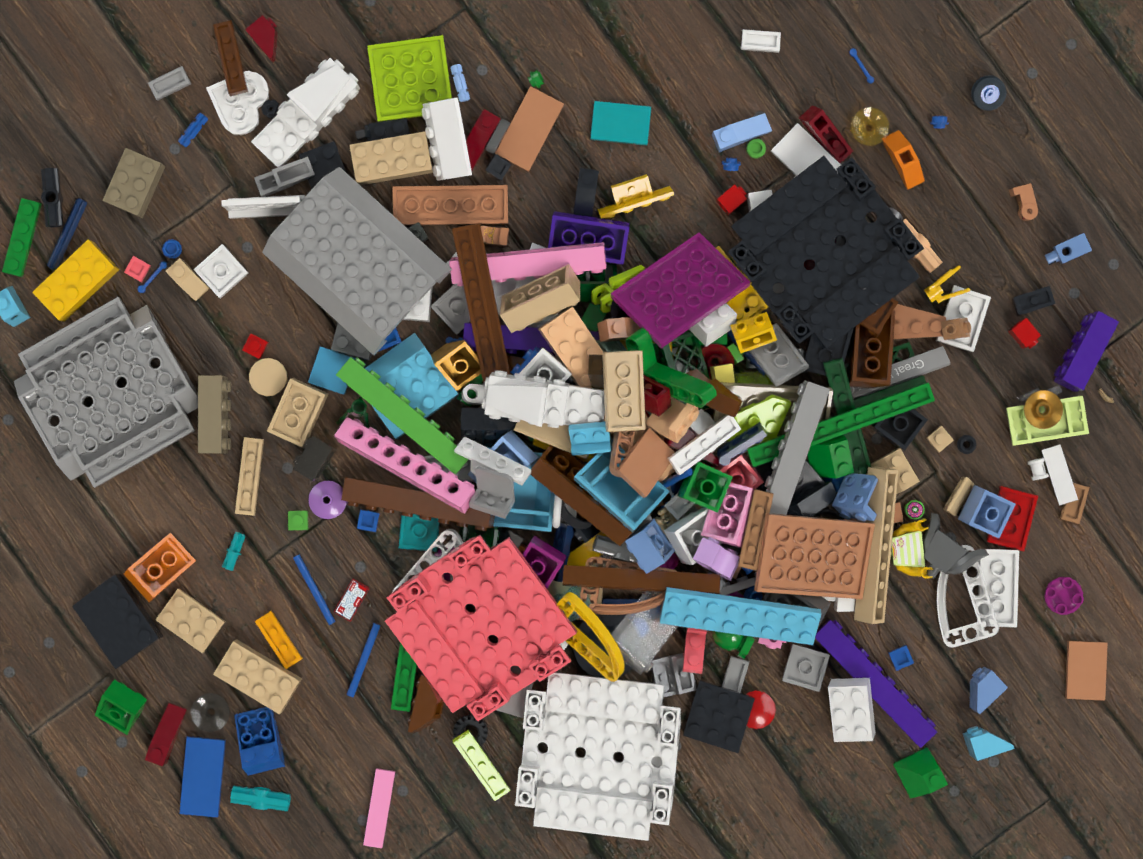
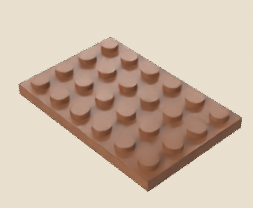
(814, 556)

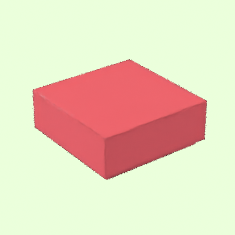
(137, 269)

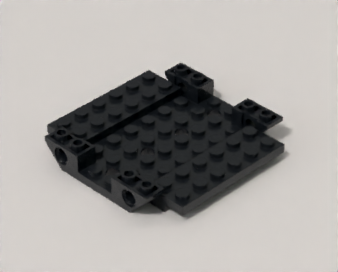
(801, 226)

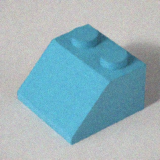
(984, 744)

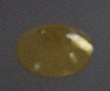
(872, 117)

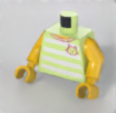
(908, 550)

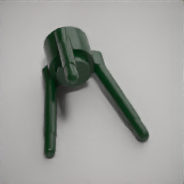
(357, 409)

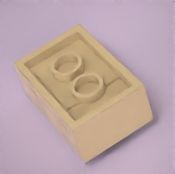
(297, 412)

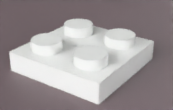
(221, 271)

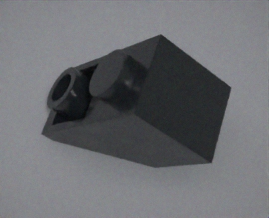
(586, 534)

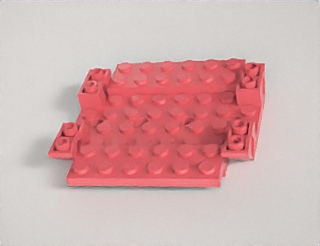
(454, 643)

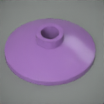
(334, 507)

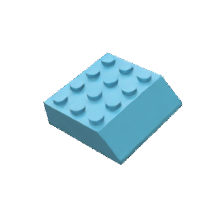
(415, 376)
(616, 493)
(531, 508)

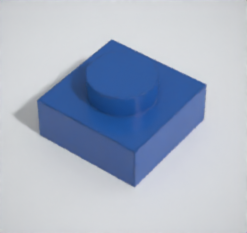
(368, 520)
(900, 657)

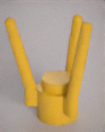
(934, 291)

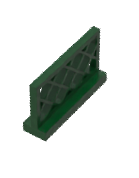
(666, 357)
(893, 389)

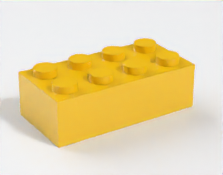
(75, 280)

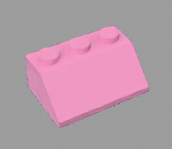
(731, 520)

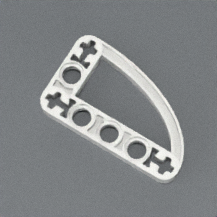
(428, 555)
(976, 601)

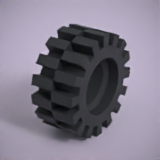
(470, 720)

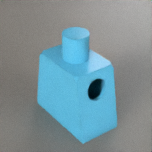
(11, 306)

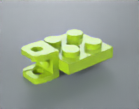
(614, 283)

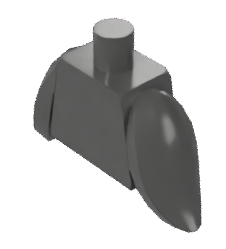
(946, 553)

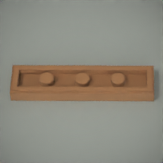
(753, 535)

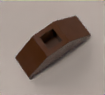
(426, 706)

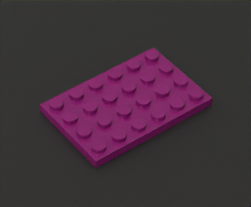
(680, 289)

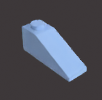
(741, 132)

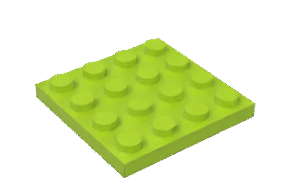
(408, 76)

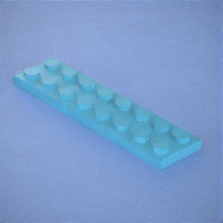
(740, 616)

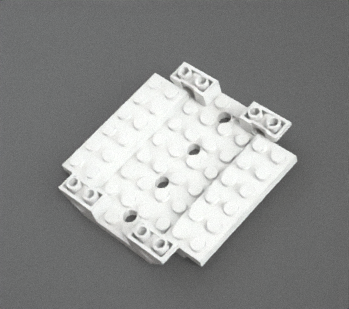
(596, 790)

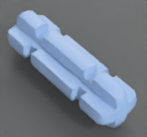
(460, 82)

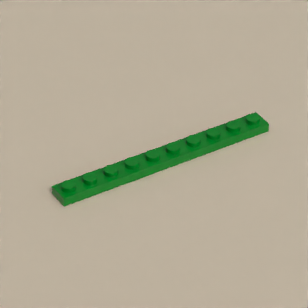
(850, 420)

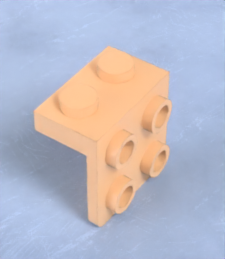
(674, 421)

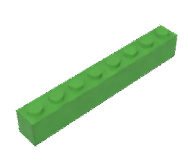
(401, 414)

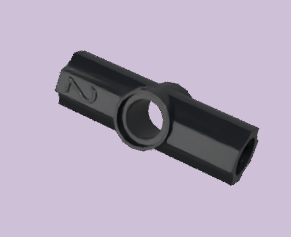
(51, 185)

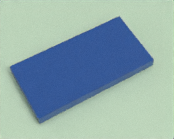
(202, 776)

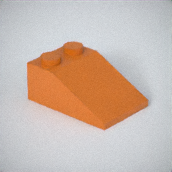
(159, 567)

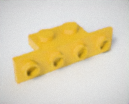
(633, 194)

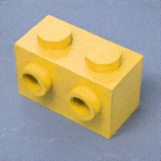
(755, 331)

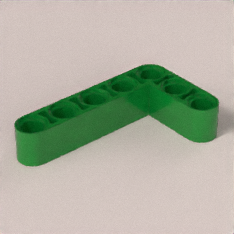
(681, 385)

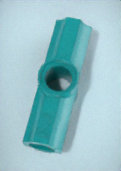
(260, 798)

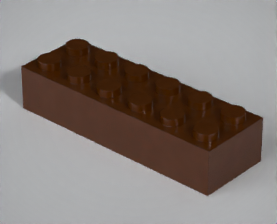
(557, 472)

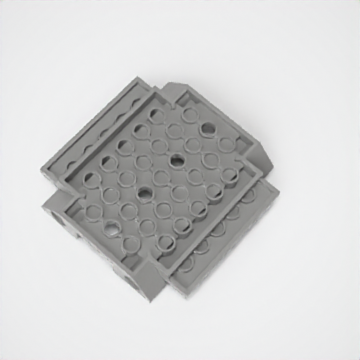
(122, 422)

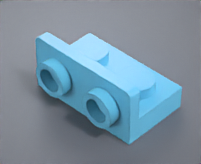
(589, 438)

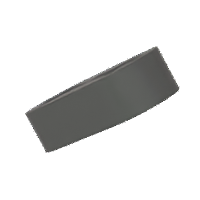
(498, 136)

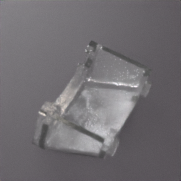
(642, 635)

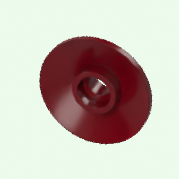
(716, 351)

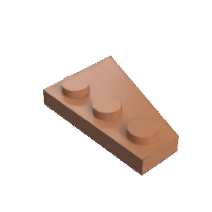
(916, 323)

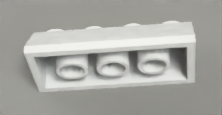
(446, 139)

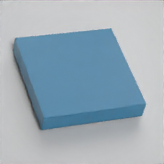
(325, 370)

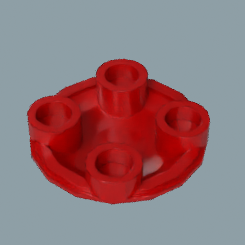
(762, 710)

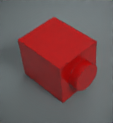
(732, 199)
(1025, 334)

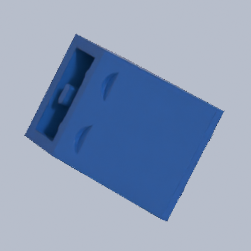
(259, 741)

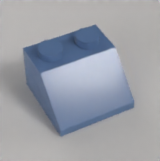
(986, 511)
(649, 546)
(984, 689)

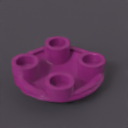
(1064, 595)

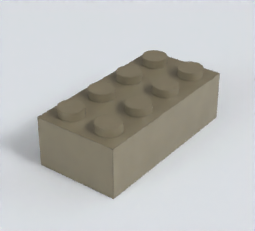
(213, 415)

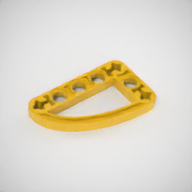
(609, 666)

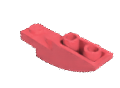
(694, 650)

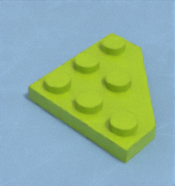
(768, 412)

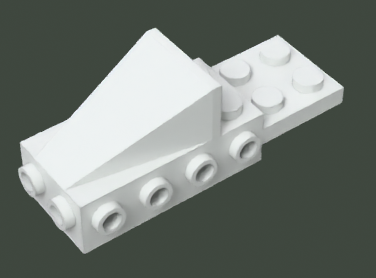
(307, 111)
(541, 400)

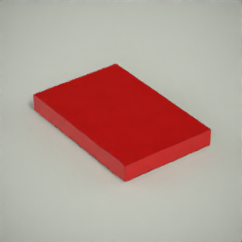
(1019, 523)

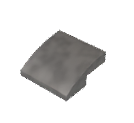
(670, 674)

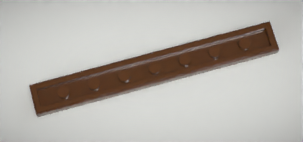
(638, 579)

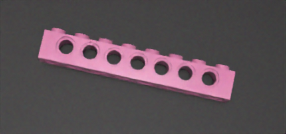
(352, 428)

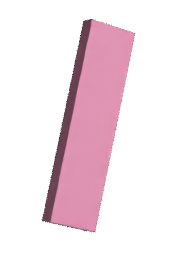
(379, 808)

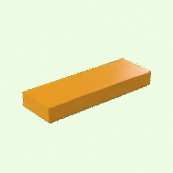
(278, 639)

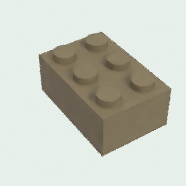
(134, 183)

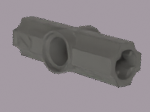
(608, 547)

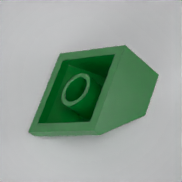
(920, 773)

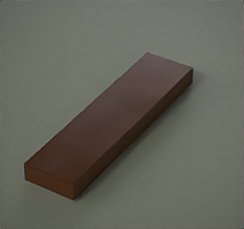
(230, 58)

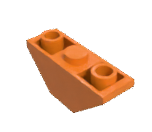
(904, 159)

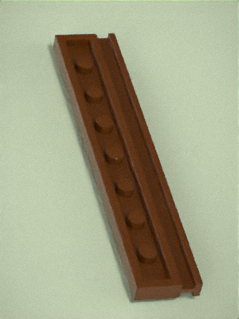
(480, 299)

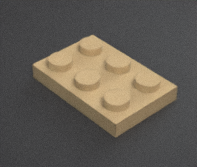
(190, 620)

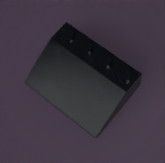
(117, 620)

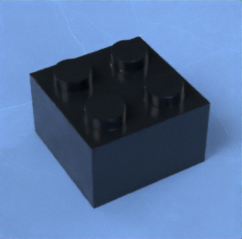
(900, 428)

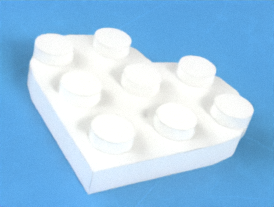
(240, 112)

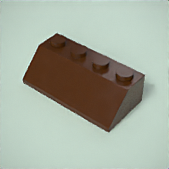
(871, 356)

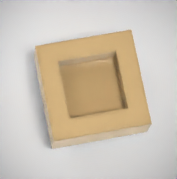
(939, 439)

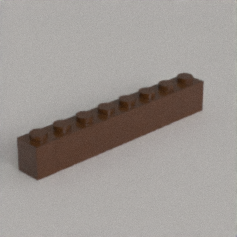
(409, 503)

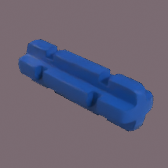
(192, 129)

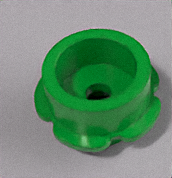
(536, 79)

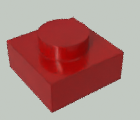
(255, 346)

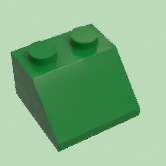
(831, 458)
(705, 487)
(120, 707)

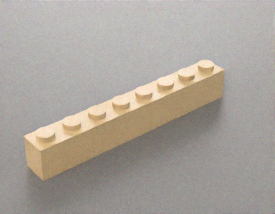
(882, 501)

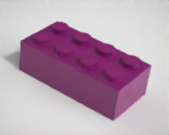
(543, 560)

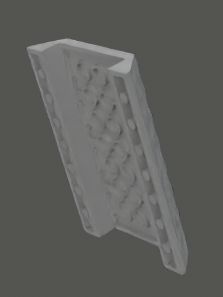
(354, 258)

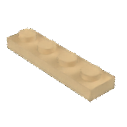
(249, 476)

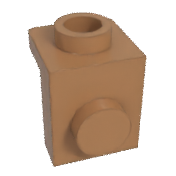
(956, 328)

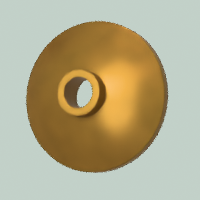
(1052, 413)

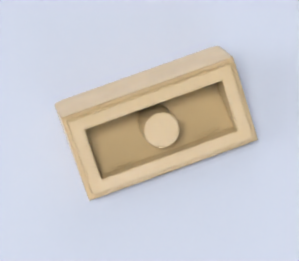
(958, 496)

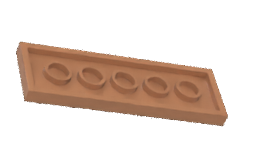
(451, 205)

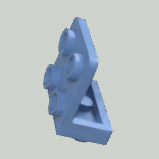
(854, 496)

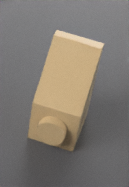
(187, 279)

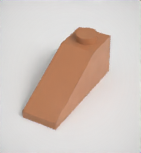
(616, 329)

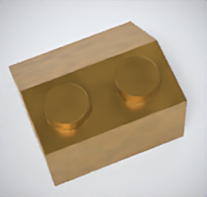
(457, 363)

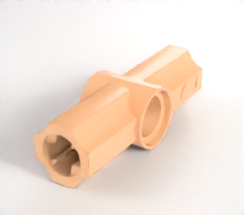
(927, 256)

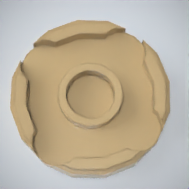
(268, 377)

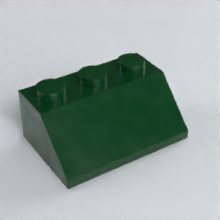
(590, 281)

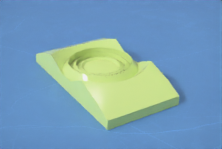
(1071, 423)

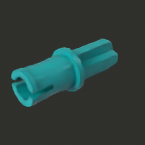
(233, 551)

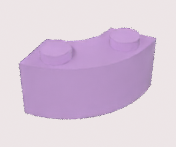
(716, 558)

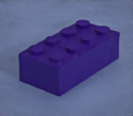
(578, 230)
(1085, 351)

